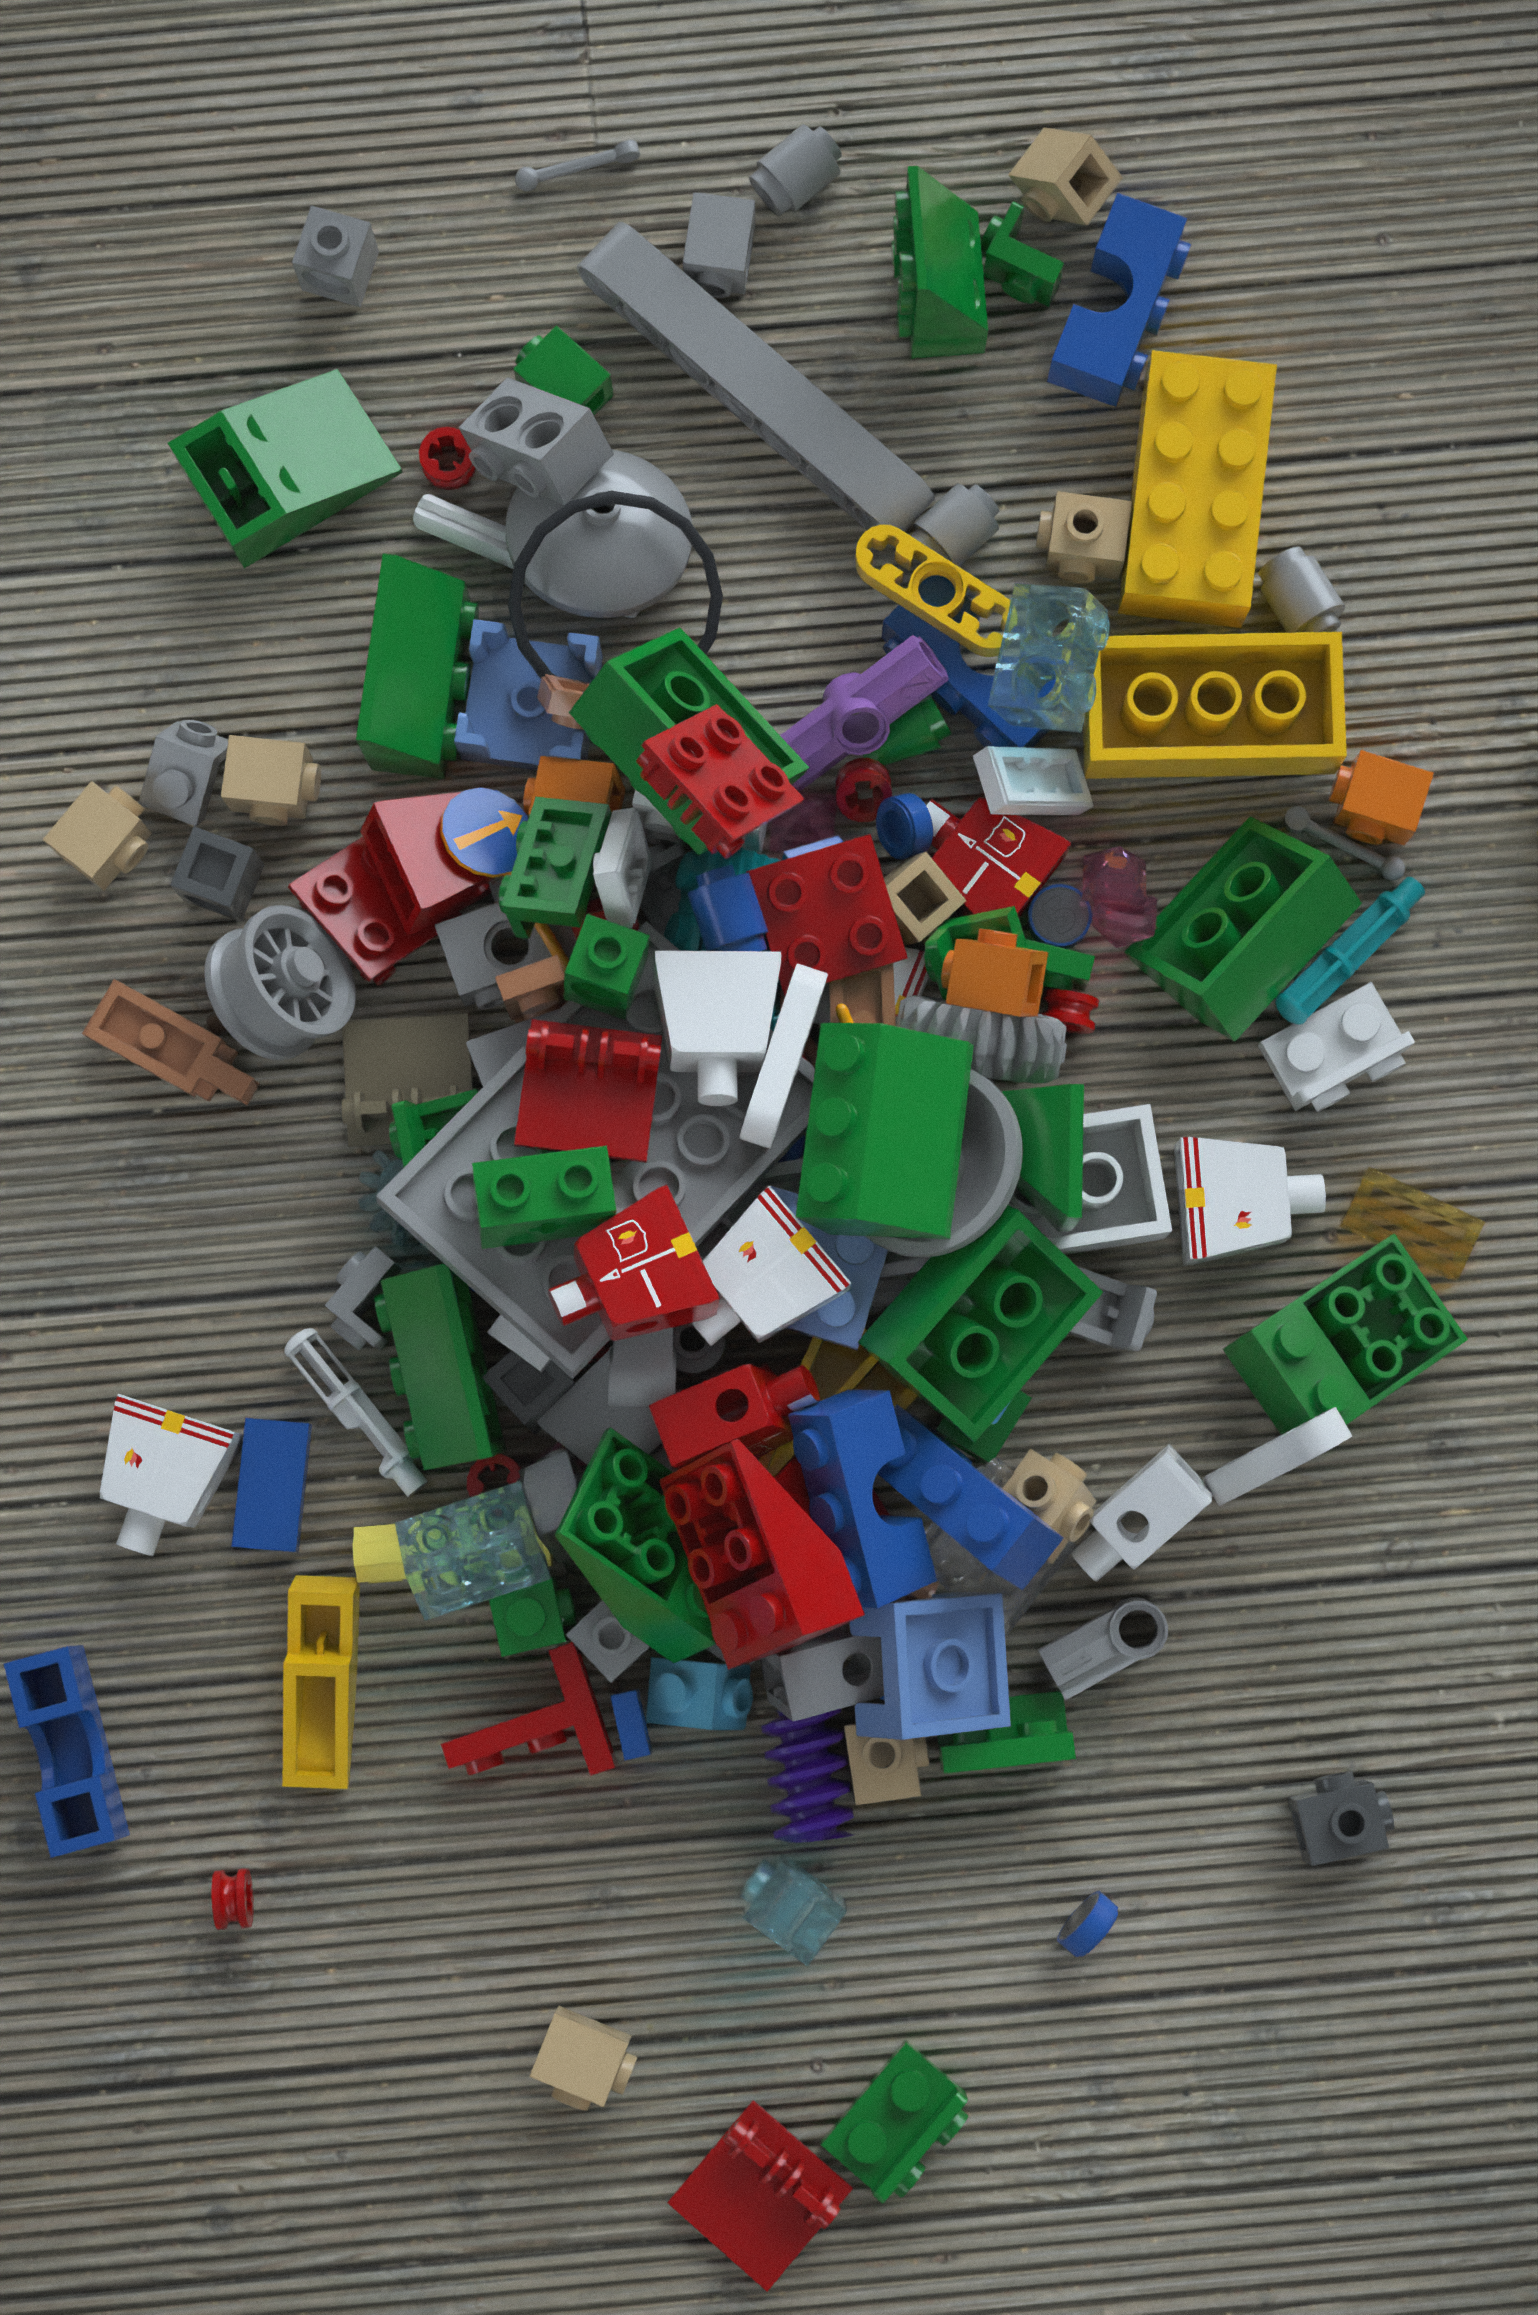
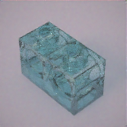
(1033, 657)
(471, 1551)
(792, 1907)

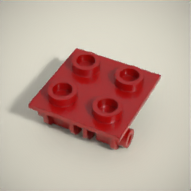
(721, 775)
(829, 911)
(358, 913)
(588, 1089)
(760, 2195)

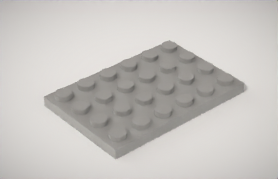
(689, 1149)

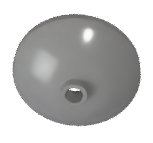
(609, 560)
(986, 1172)

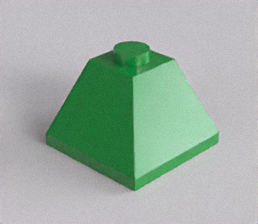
(1052, 1150)

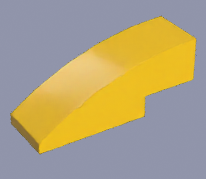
(320, 1681)

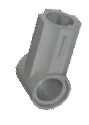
(1097, 1649)

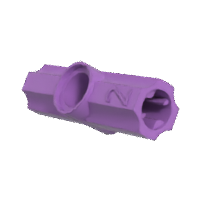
(878, 693)

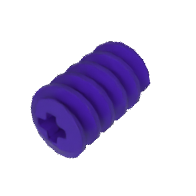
(808, 1778)

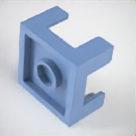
(502, 713)
(938, 1665)

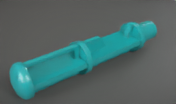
(1348, 952)

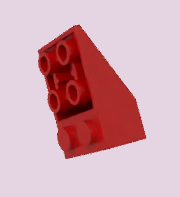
(756, 1557)

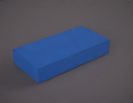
(271, 1485)

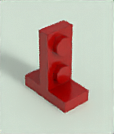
(544, 1726)

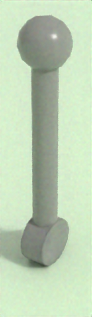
(624, 152)
(1298, 820)

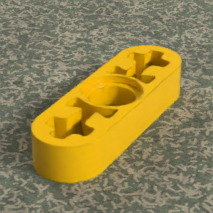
(889, 578)

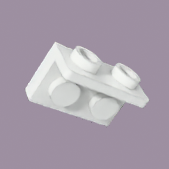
(1335, 1048)

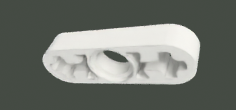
(783, 1056)
(1277, 1456)

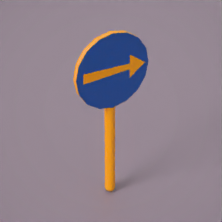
(481, 837)

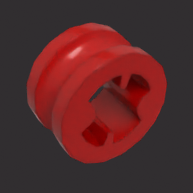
(432, 444)
(862, 770)
(1071, 1009)
(476, 1486)
(232, 1898)

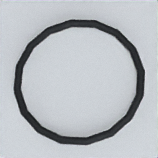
(595, 501)

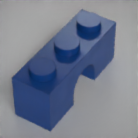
(1101, 348)
(966, 688)
(840, 1453)
(968, 1504)
(79, 1784)

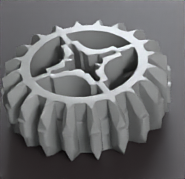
(1003, 1043)

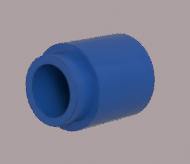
(728, 911)

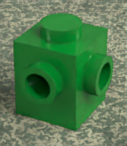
(533, 1617)

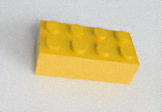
(1197, 489)
(1217, 706)

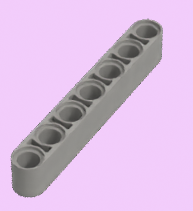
(753, 381)

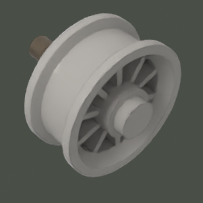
(278, 983)

